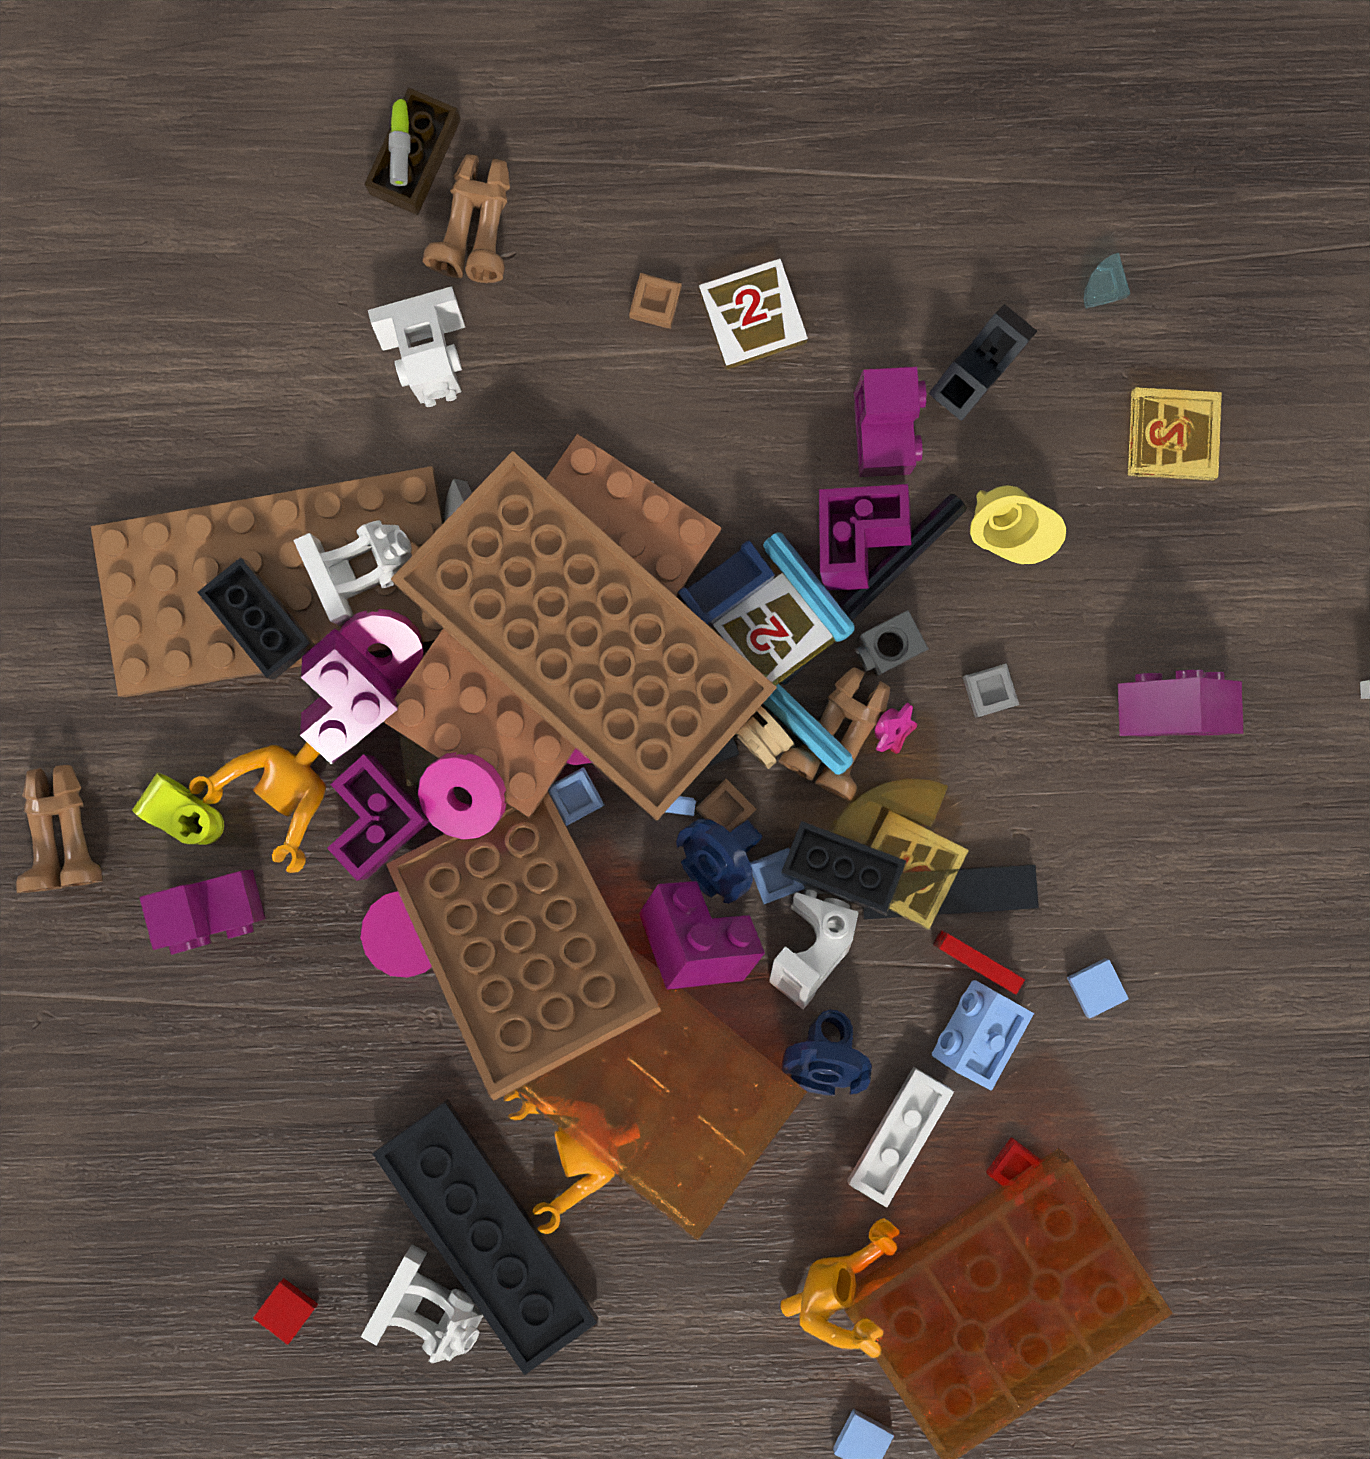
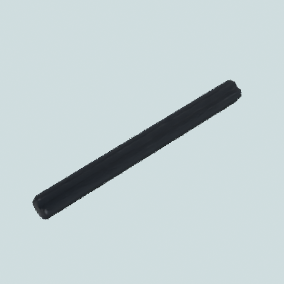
(899, 560)

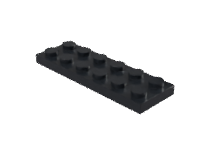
(486, 1237)

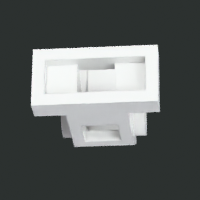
(430, 366)
(334, 575)
(804, 972)
(443, 1341)

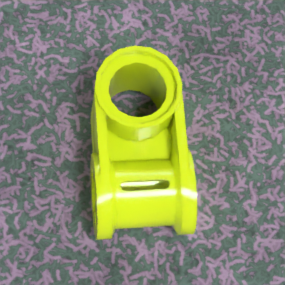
(173, 810)

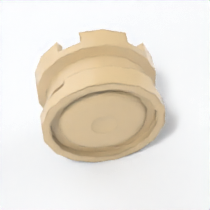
(764, 737)

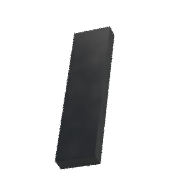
(985, 891)

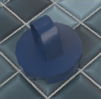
(719, 857)
(824, 1064)

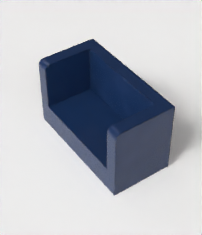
(727, 585)

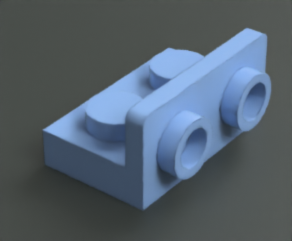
(982, 1034)

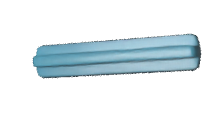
(808, 586)
(809, 730)

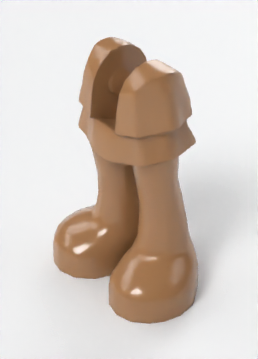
(449, 256)
(840, 706)
(39, 806)

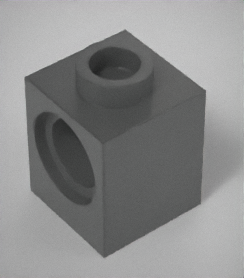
(904, 631)

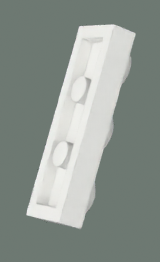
(900, 1136)

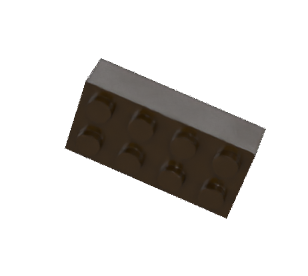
(431, 132)

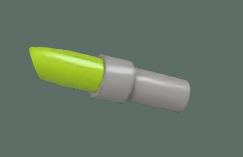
(399, 143)

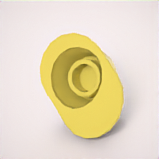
(1016, 526)

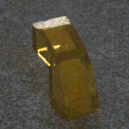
(909, 798)

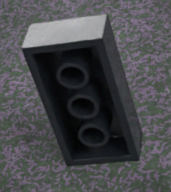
(256, 618)
(843, 868)

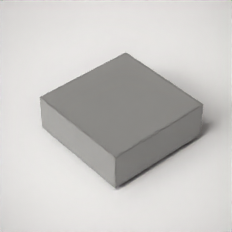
(990, 690)

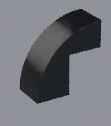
(982, 362)

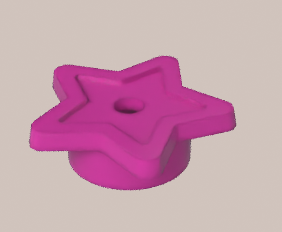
(894, 728)

